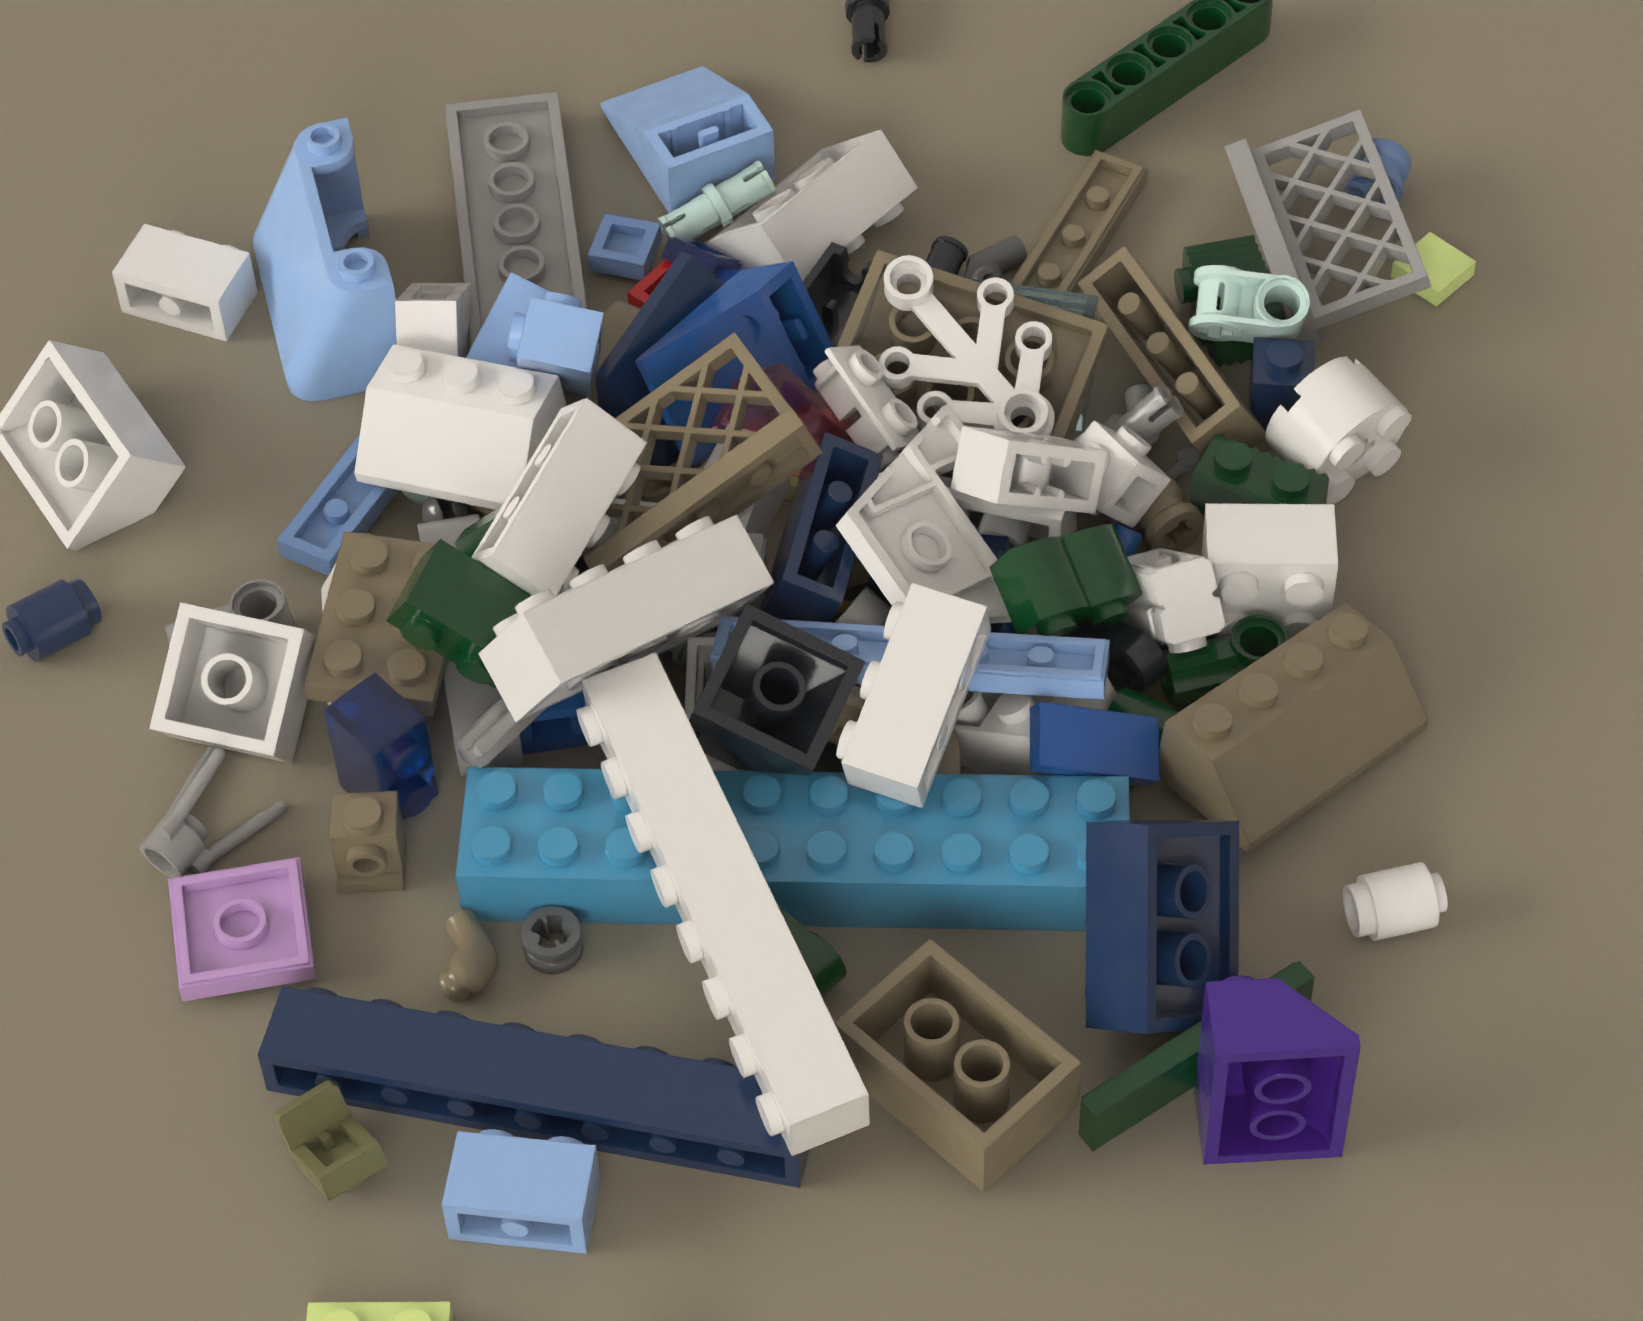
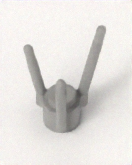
(179, 837)

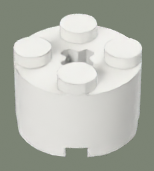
(1340, 425)

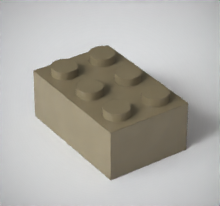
(959, 1064)

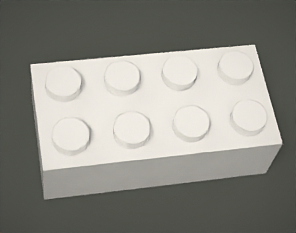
(623, 613)

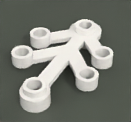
(970, 362)

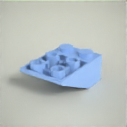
(691, 133)

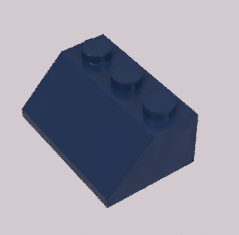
(674, 298)
(1158, 920)

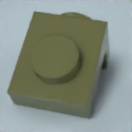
(328, 1141)

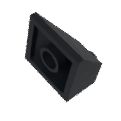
(773, 696)

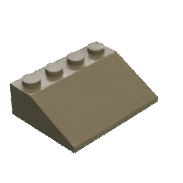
(1065, 373)

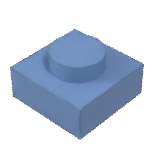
(624, 247)

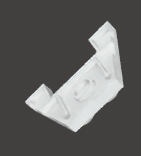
(915, 530)

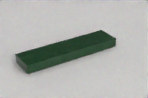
(1156, 1077)

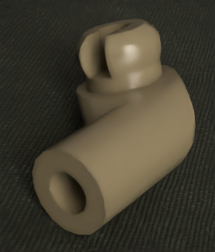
(473, 960)

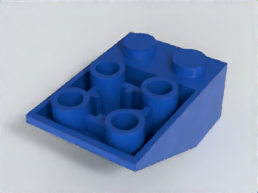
(768, 314)

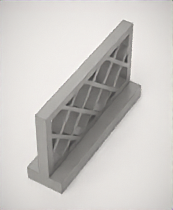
(1277, 227)

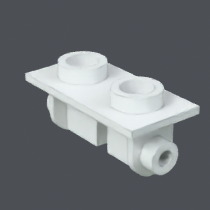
(855, 382)

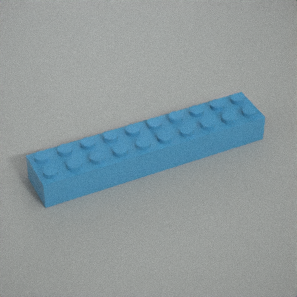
(832, 853)

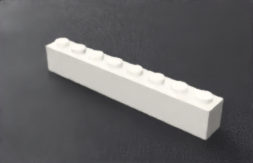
(724, 906)

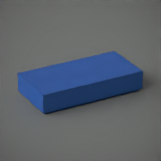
(1093, 743)

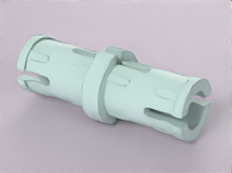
(719, 203)

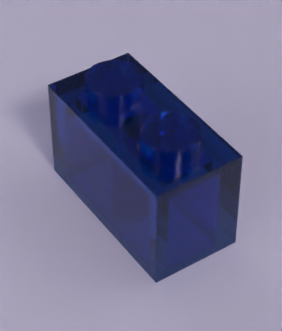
(382, 745)

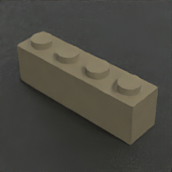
(1168, 353)

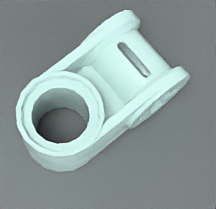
(1242, 305)

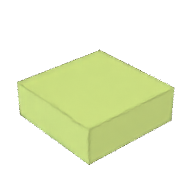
(1445, 267)

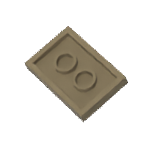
(354, 629)

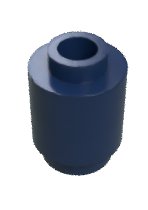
(51, 619)

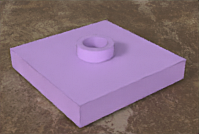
(241, 929)

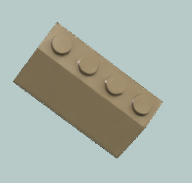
(1292, 726)

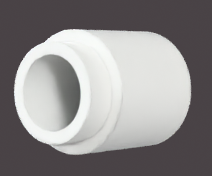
(1394, 902)

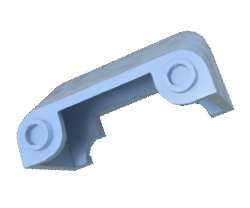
(324, 301)

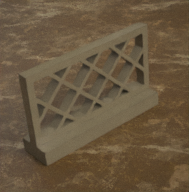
(747, 468)

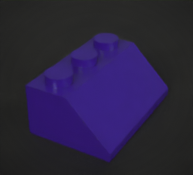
(1271, 1074)

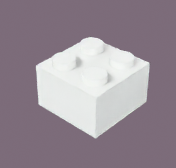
(1272, 561)
(234, 683)

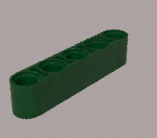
(1159, 70)

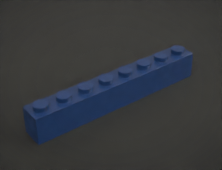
(524, 1083)

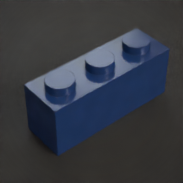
(812, 553)

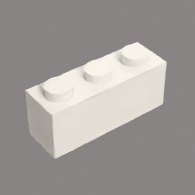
(561, 499)
(914, 694)

